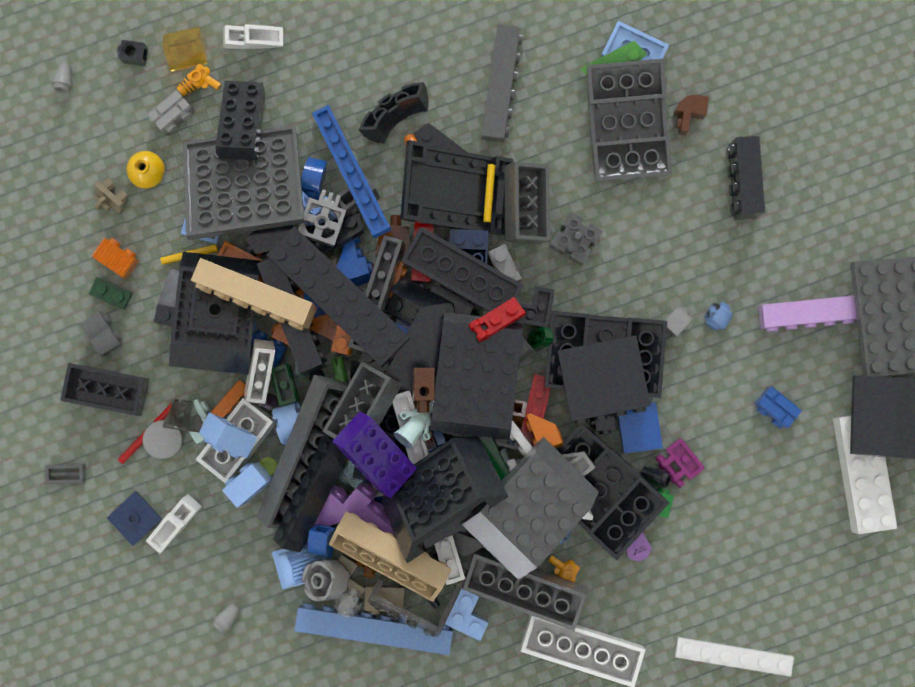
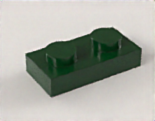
(110, 293)

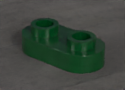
(540, 338)

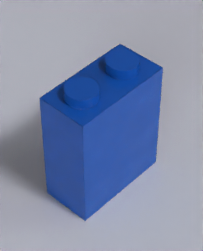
(640, 430)

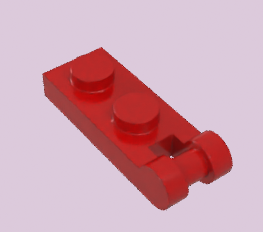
(497, 319)

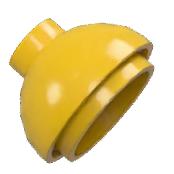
(151, 175)

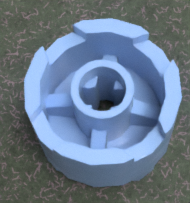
(286, 418)

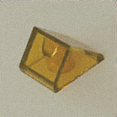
(184, 48)

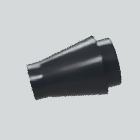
(658, 477)

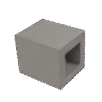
(677, 321)

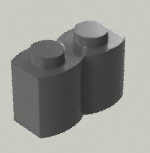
(101, 333)

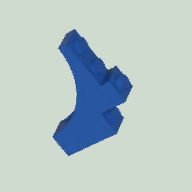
(353, 266)

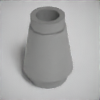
(62, 79)
(226, 618)

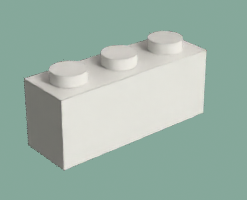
(259, 371)

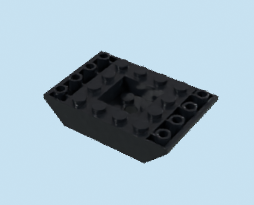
(206, 339)

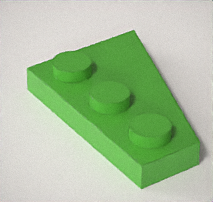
(626, 53)

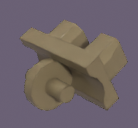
(106, 199)

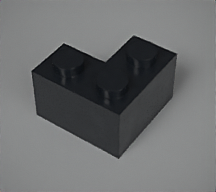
(539, 312)

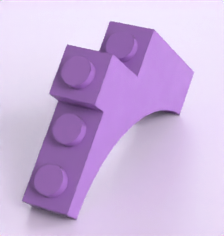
(359, 502)

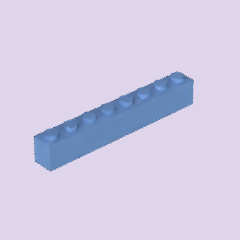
(370, 629)

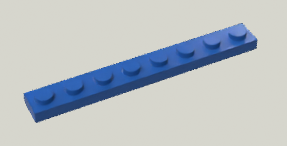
(351, 172)

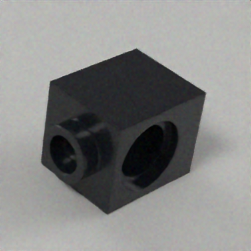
(138, 58)

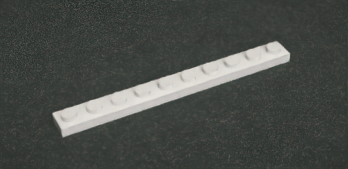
(445, 548)

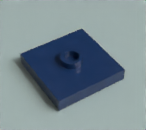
(134, 518)

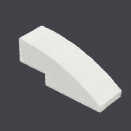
(252, 37)
(173, 523)

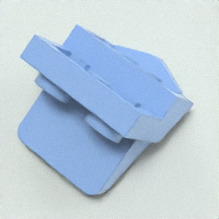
(291, 565)

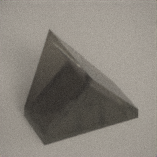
(183, 417)

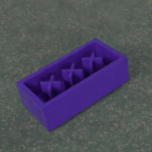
(374, 454)

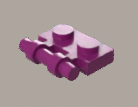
(684, 458)

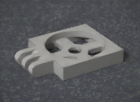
(327, 205)

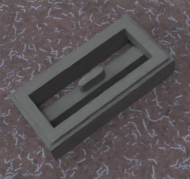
(81, 473)

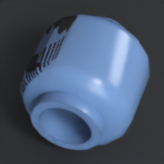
(718, 316)

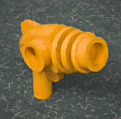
(198, 78)
(565, 570)

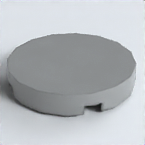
(161, 441)

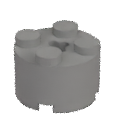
(325, 580)

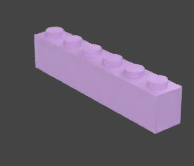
(807, 313)

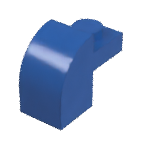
(313, 177)
(319, 540)

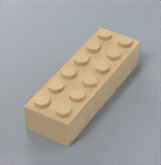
(256, 294)
(383, 554)

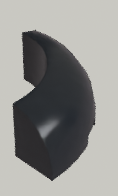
(394, 109)

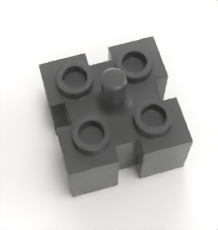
(576, 239)

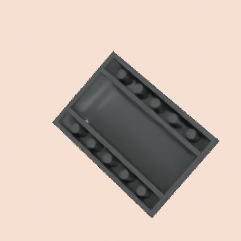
(541, 509)

